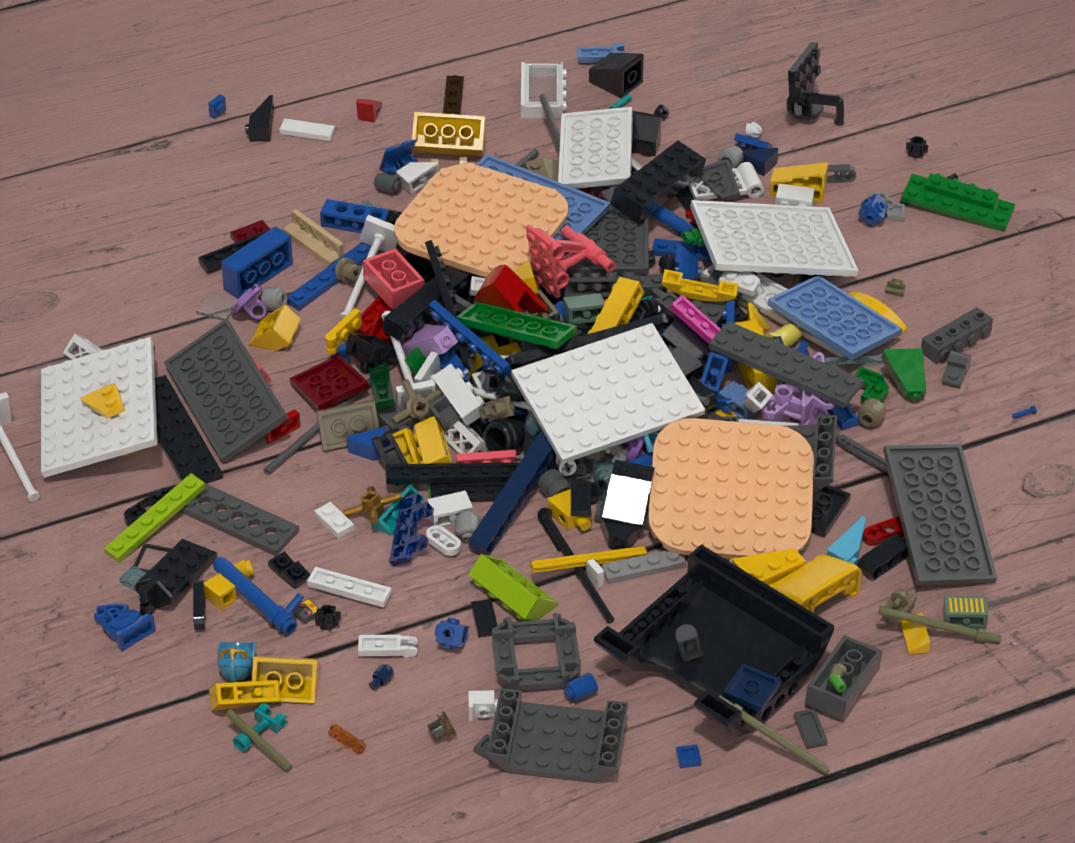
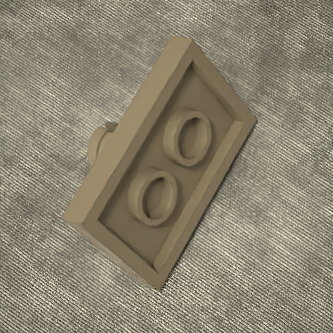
(345, 420)

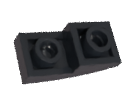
(288, 570)

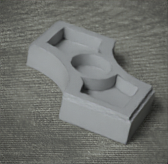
(895, 210)

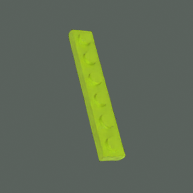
(154, 518)

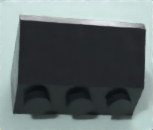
(646, 133)

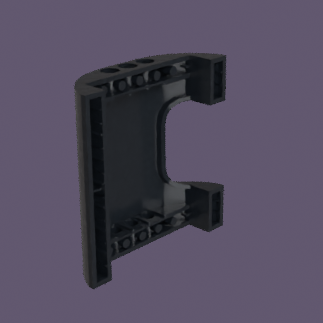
(736, 624)

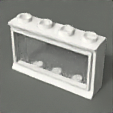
(539, 80)

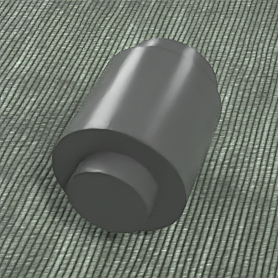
(387, 183)

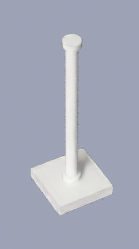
(379, 236)
(432, 366)
(421, 388)
(5, 418)

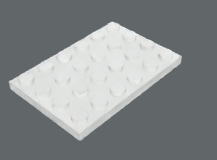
(595, 147)

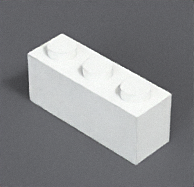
(459, 393)

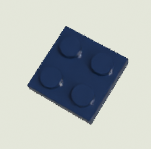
(752, 688)

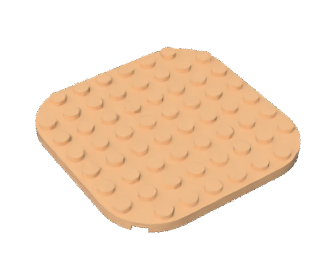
(479, 218)
(731, 488)

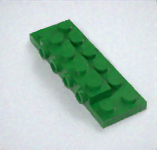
(958, 200)
(517, 325)

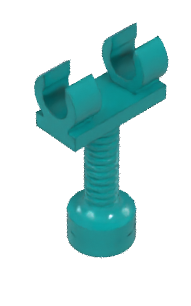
(262, 715)

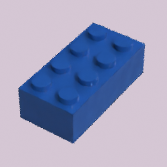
(257, 262)

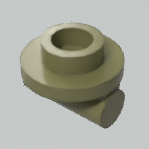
(895, 287)

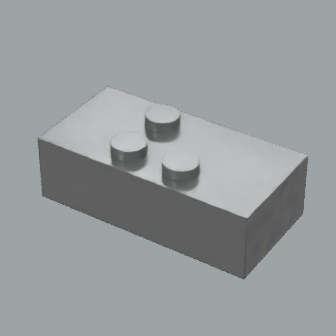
(861, 664)

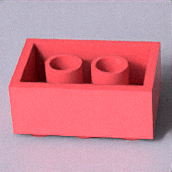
(392, 277)

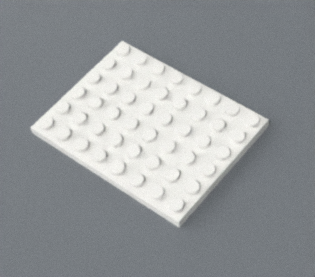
(773, 238)
(607, 393)
(78, 435)

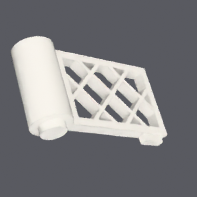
(745, 178)

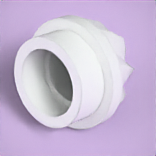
(753, 130)

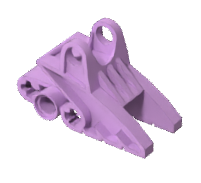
(798, 405)

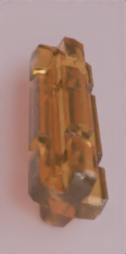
(347, 739)

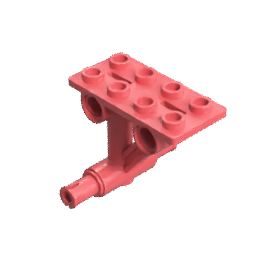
(548, 259)

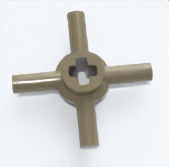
(411, 404)

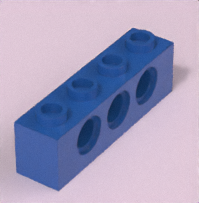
(348, 215)

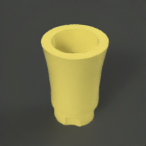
(790, 334)

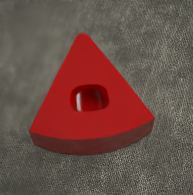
(508, 291)

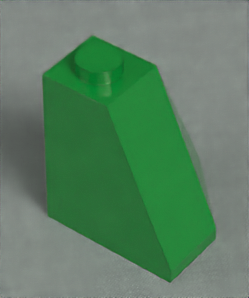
(907, 371)

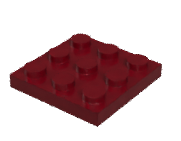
(329, 382)

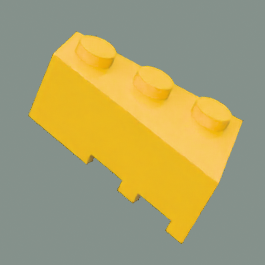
(802, 175)
(772, 565)

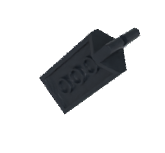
(173, 575)

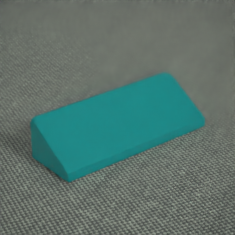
(388, 520)

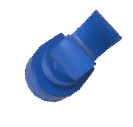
(722, 404)

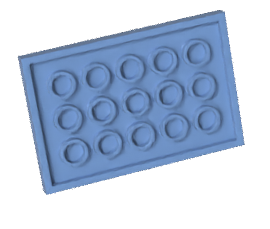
(834, 317)

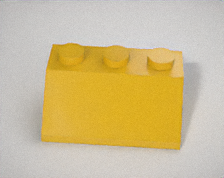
(296, 676)

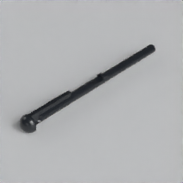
(544, 517)

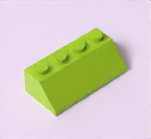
(511, 588)

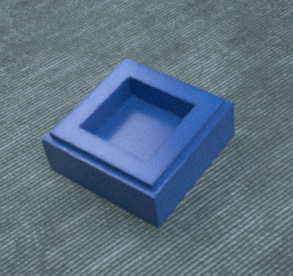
(688, 756)

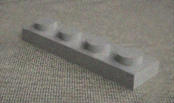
(642, 566)

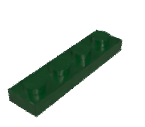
(381, 386)

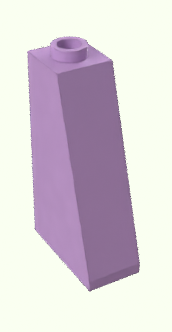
(428, 339)

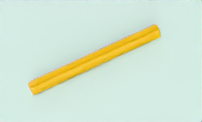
(581, 559)

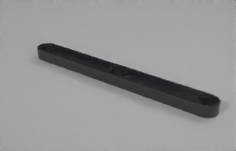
(531, 356)

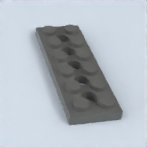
(240, 528)

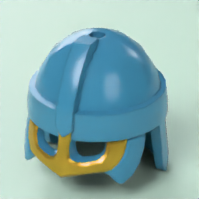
(235, 660)

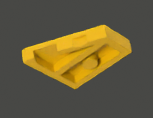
(105, 401)

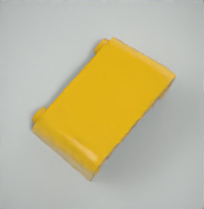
(820, 581)

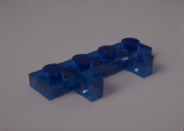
(404, 537)

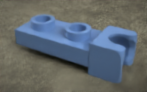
(595, 54)

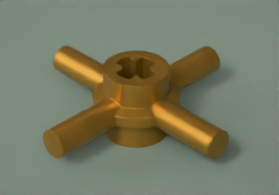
(372, 504)

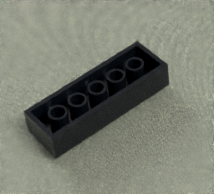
(658, 181)

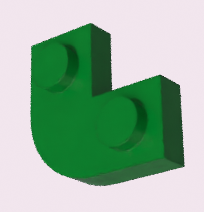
(874, 384)

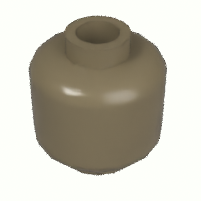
(871, 412)

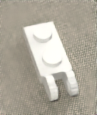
(387, 645)

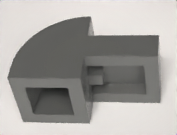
(956, 369)

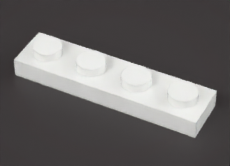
(349, 587)

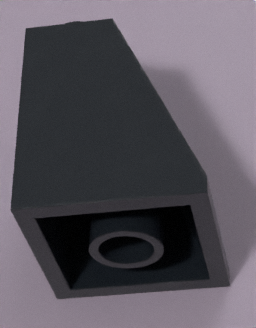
(618, 73)
(682, 335)

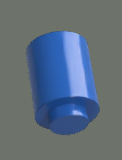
(580, 687)

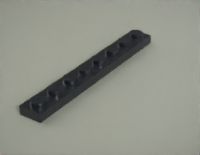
(448, 297)
(449, 473)

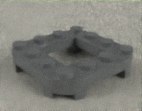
(555, 629)

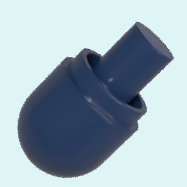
(381, 676)

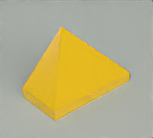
(753, 314)

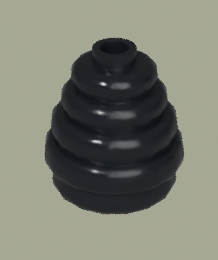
(504, 434)

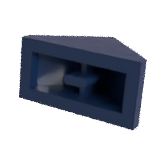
(761, 159)

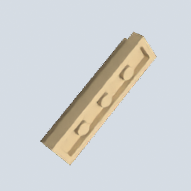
(312, 239)

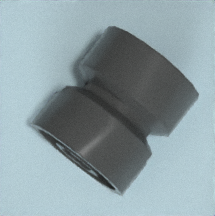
(553, 483)

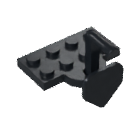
(802, 100)

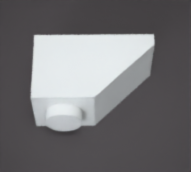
(416, 175)

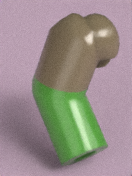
(835, 677)

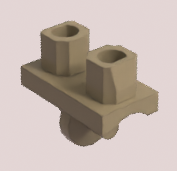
(497, 409)
(900, 601)

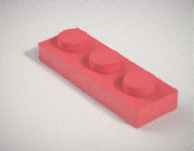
(487, 457)

